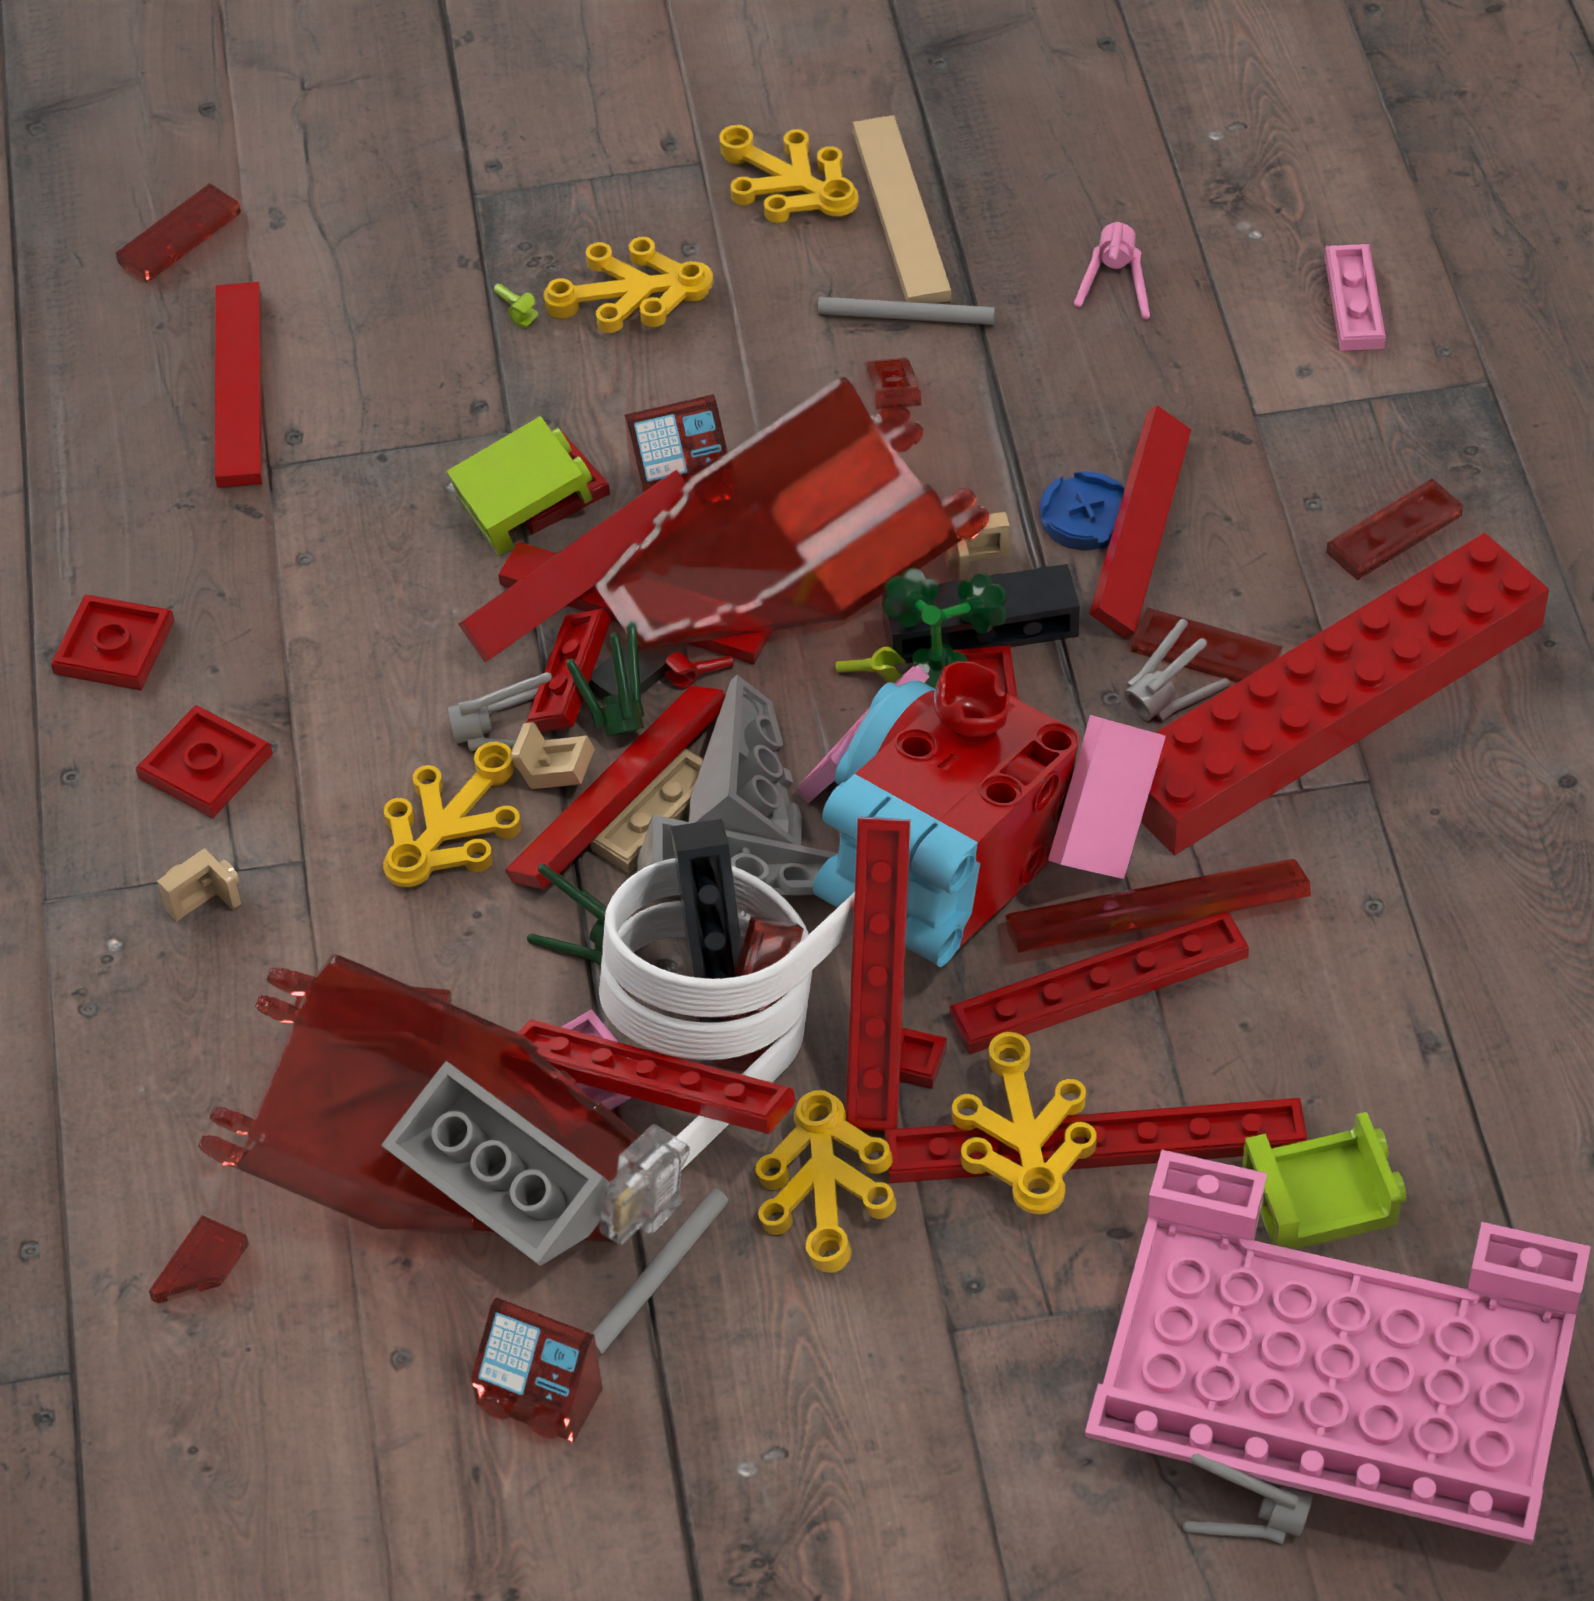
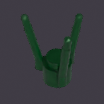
(623, 710)
(589, 903)

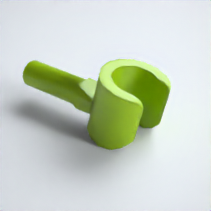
(521, 307)
(881, 663)

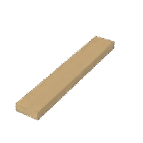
(901, 211)

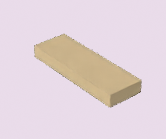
(665, 797)

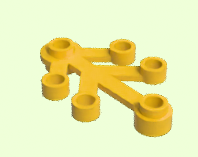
(833, 196)
(681, 282)
(450, 821)
(1024, 1133)
(822, 1174)

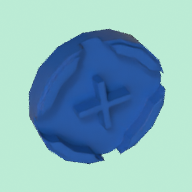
(1081, 510)

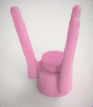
(1116, 251)

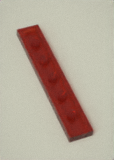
(1157, 905)

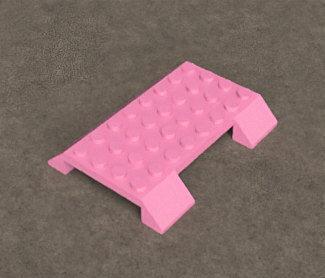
(1340, 1368)

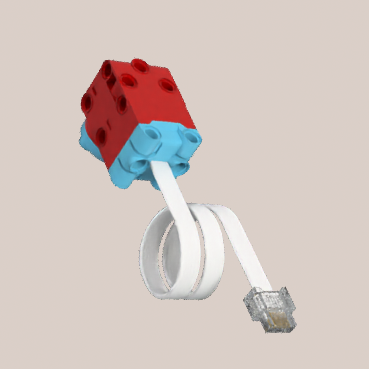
(977, 837)

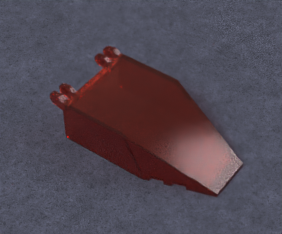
(789, 528)
(354, 1069)

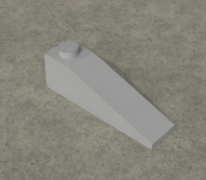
(743, 772)
(780, 864)

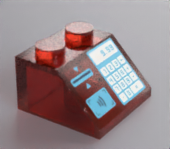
(673, 438)
(536, 1371)

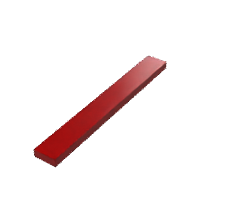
(1121, 1138)

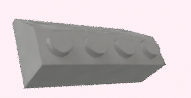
(498, 1166)

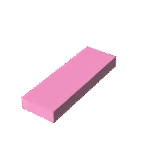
(1354, 297)

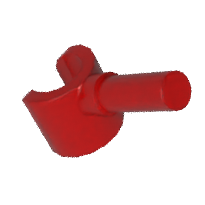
(685, 673)

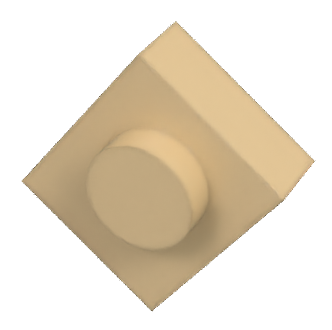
(988, 544)
(551, 761)
(197, 881)

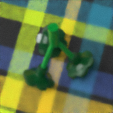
(912, 599)

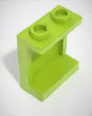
(518, 480)
(1326, 1186)

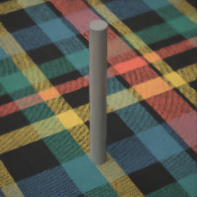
(906, 310)
(658, 1269)

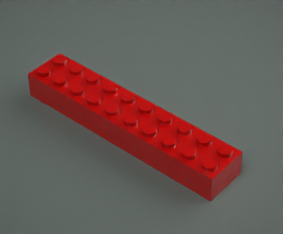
(1339, 688)

